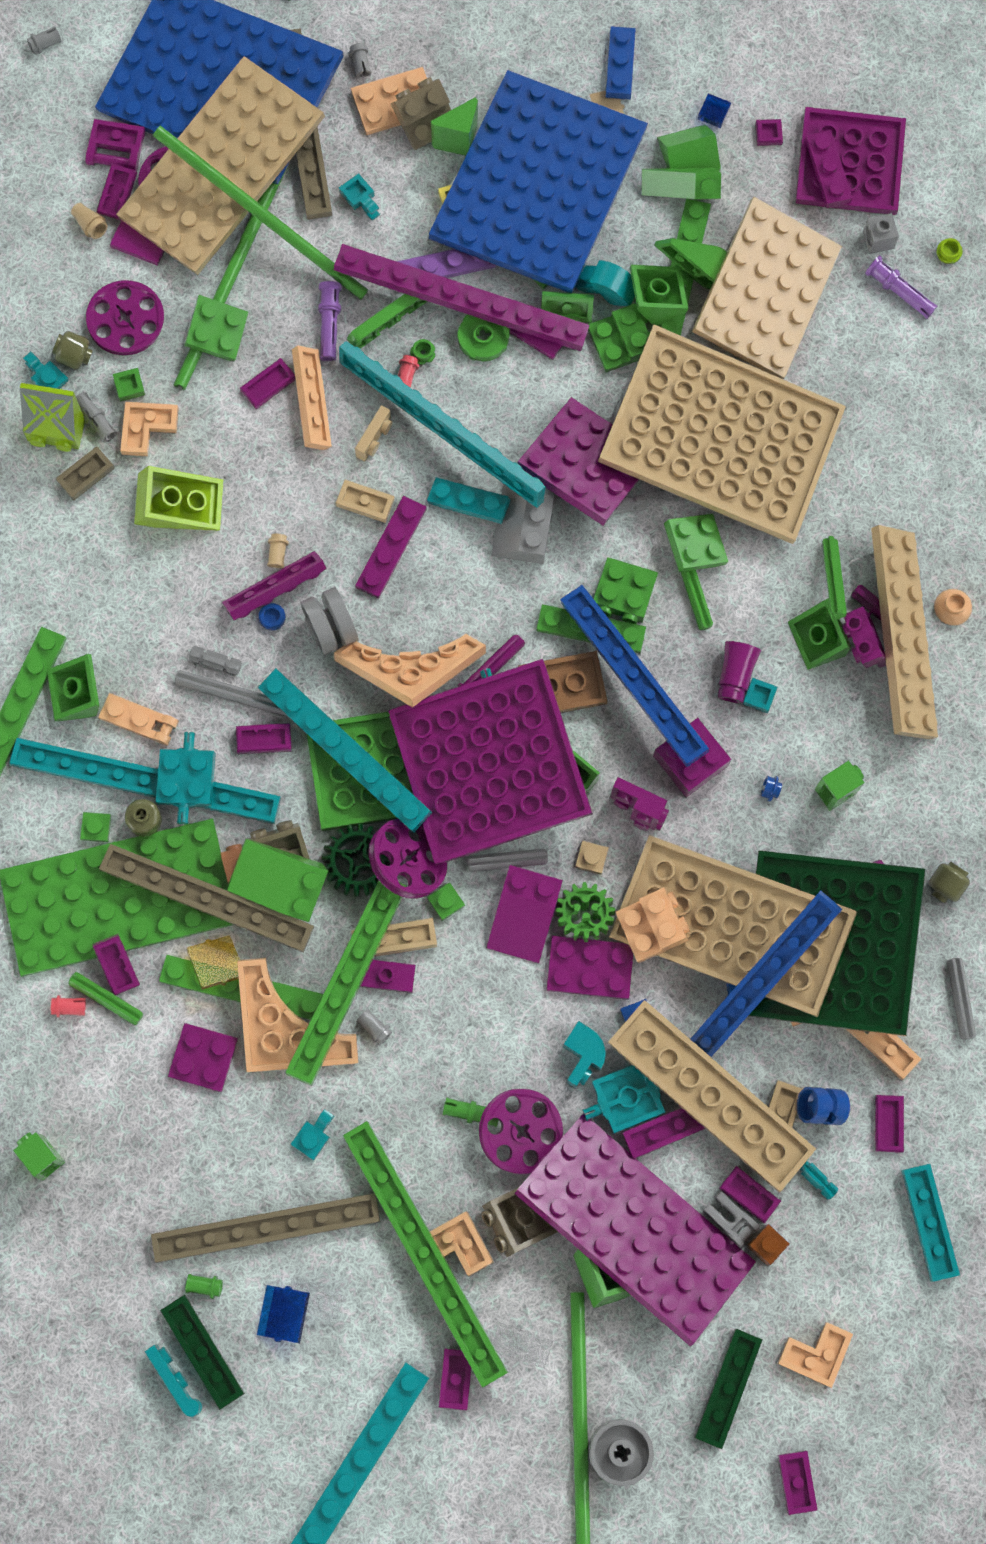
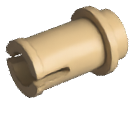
(277, 550)

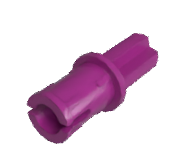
(867, 600)

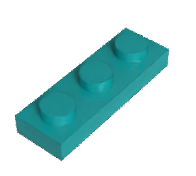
(468, 500)

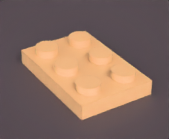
(375, 99)

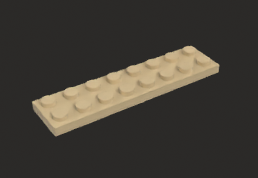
(904, 633)
(712, 1096)

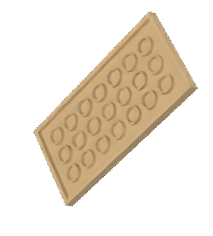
(245, 134)
(736, 921)

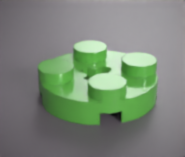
(482, 349)

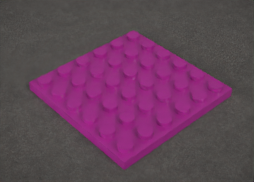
(490, 762)

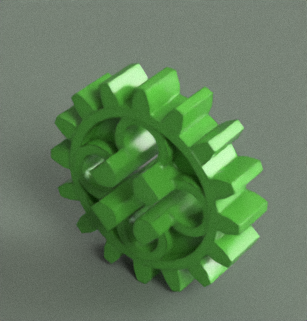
(598, 911)

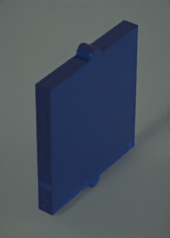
(283, 1314)

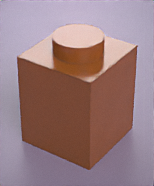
(768, 1245)

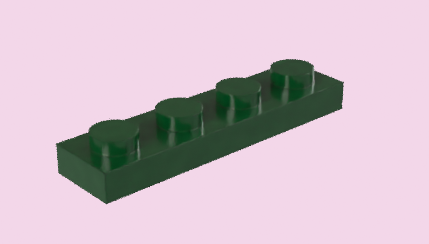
(202, 1352)
(728, 1388)

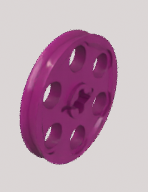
(122, 329)
(411, 869)
(507, 1133)

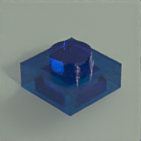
(714, 110)

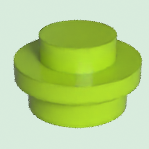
(949, 251)

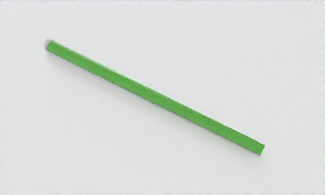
(258, 211)
(228, 279)
(580, 1424)

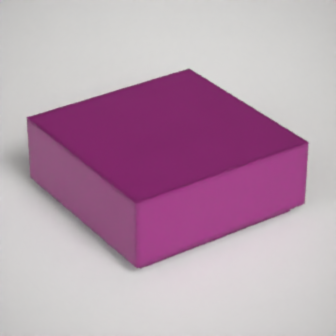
(769, 132)

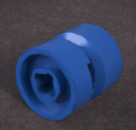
(823, 1106)

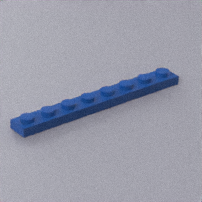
(634, 676)
(766, 973)

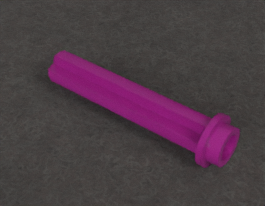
(498, 659)

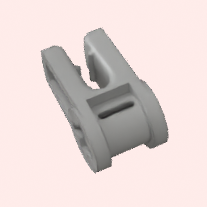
(740, 1219)

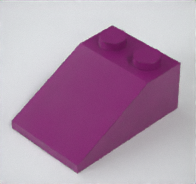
(524, 914)

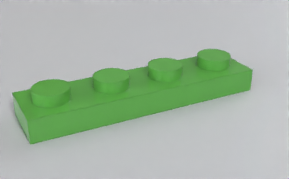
(560, 623)

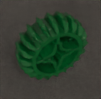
(346, 856)

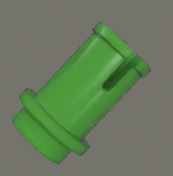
(204, 1285)

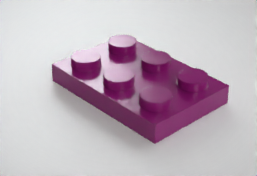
(590, 967)

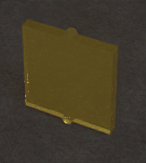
(214, 962)

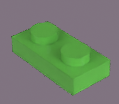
(570, 305)

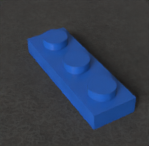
(620, 62)

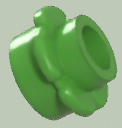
(423, 345)

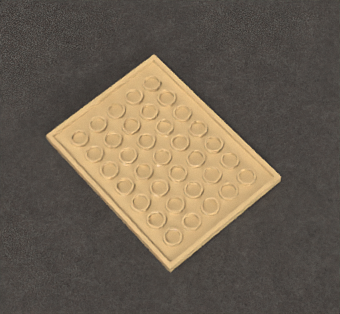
(722, 434)

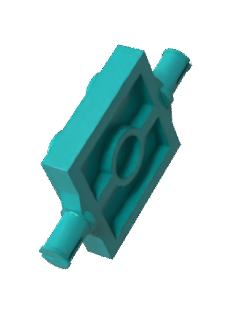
(185, 777)
(625, 1099)

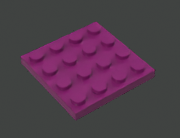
(869, 153)
(568, 463)

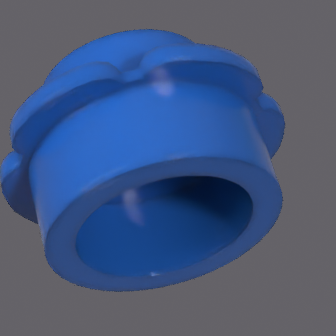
(772, 788)

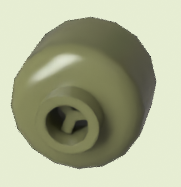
(72, 350)
(149, 824)
(949, 882)

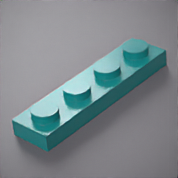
(930, 1222)

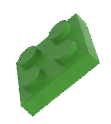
(216, 328)
(696, 542)

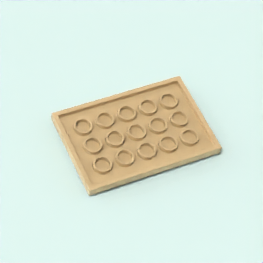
(767, 288)

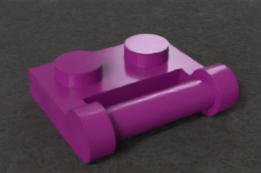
(118, 138)

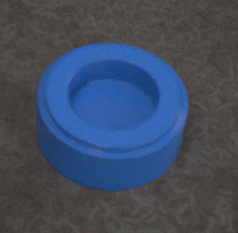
(272, 616)

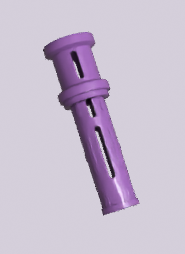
(891, 280)
(329, 309)

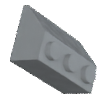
(524, 529)

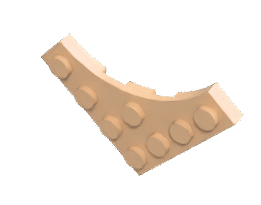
(410, 674)
(273, 1029)

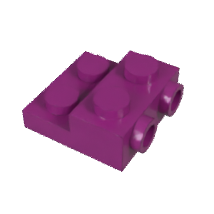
(867, 643)
(647, 807)

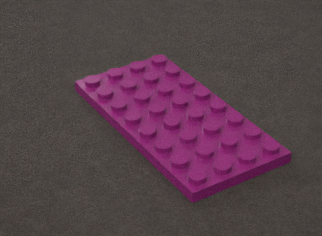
(636, 1229)

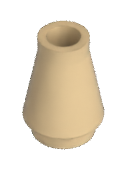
(91, 222)

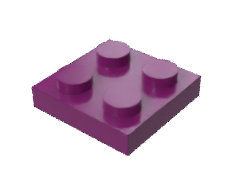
(203, 1057)

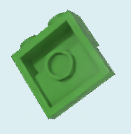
(620, 337)
(625, 590)

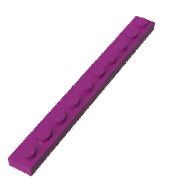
(461, 297)

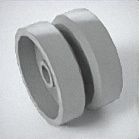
(324, 623)
(637, 1458)

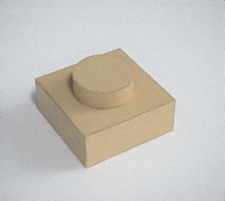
(591, 857)

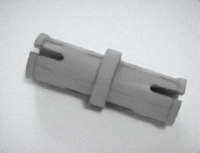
(95, 417)

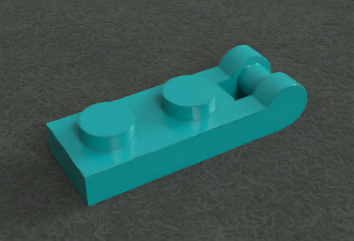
(174, 1381)

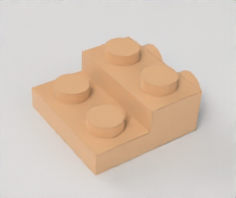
(653, 924)

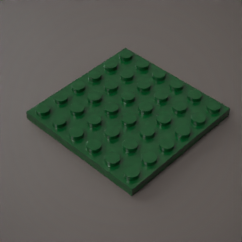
(878, 960)

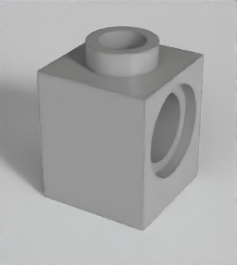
(880, 233)

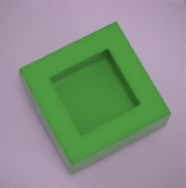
(128, 384)
(95, 827)
(446, 901)

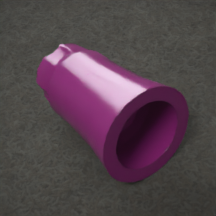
(737, 670)

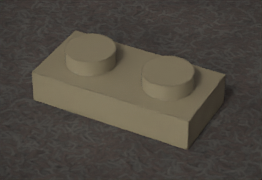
(85, 473)

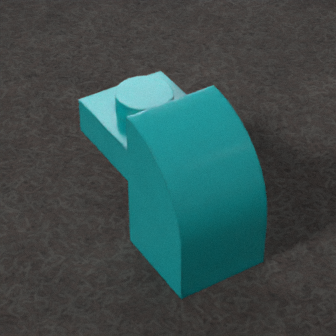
(609, 281)
(589, 1048)

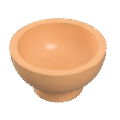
(953, 607)

